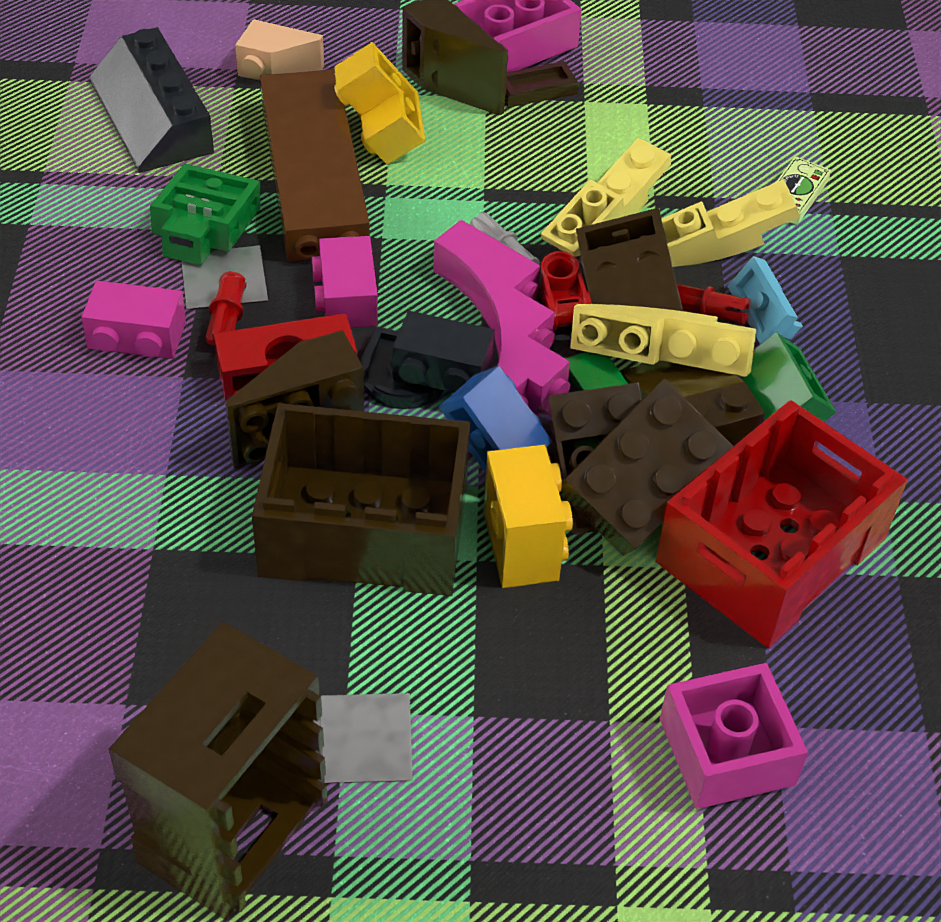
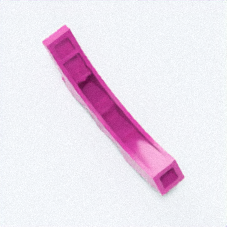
(505, 293)

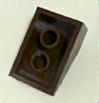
(716, 395)

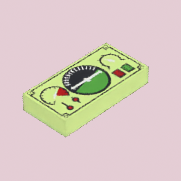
(805, 183)

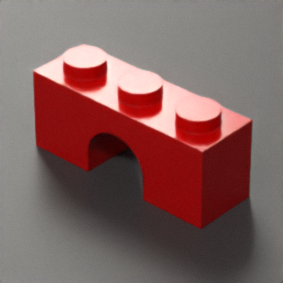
(250, 351)

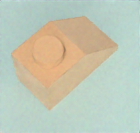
(277, 50)

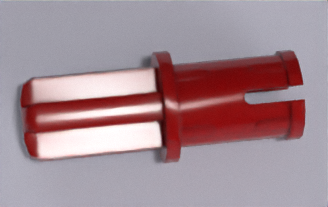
(713, 303)
(226, 307)

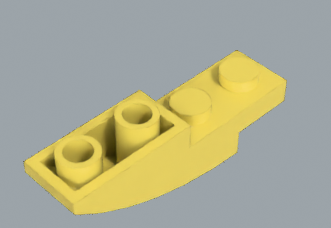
(615, 195)
(728, 229)
(663, 335)

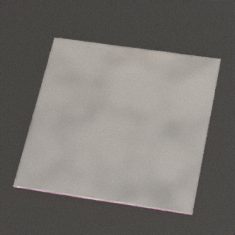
(203, 281)
(367, 737)

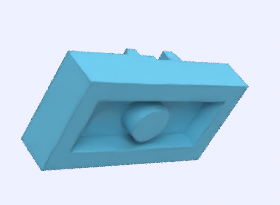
(769, 307)

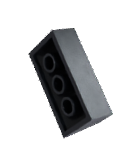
(152, 102)

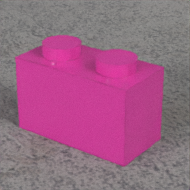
(346, 280)
(134, 319)

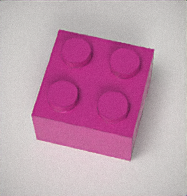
(732, 735)

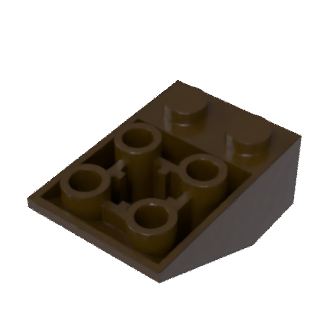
(453, 55)
(629, 262)
(310, 374)
(583, 419)

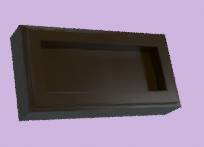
(539, 84)

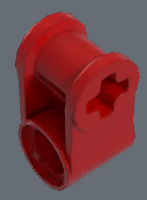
(562, 287)

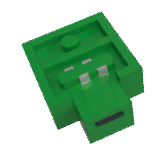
(203, 212)

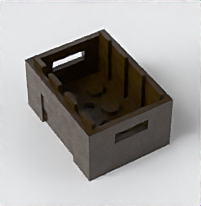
(377, 474)
(209, 754)

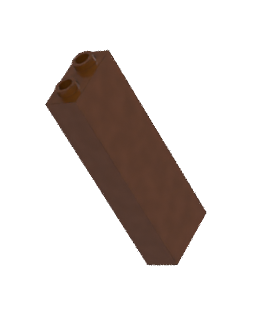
(312, 161)

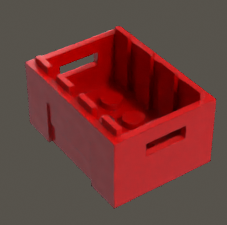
(769, 483)

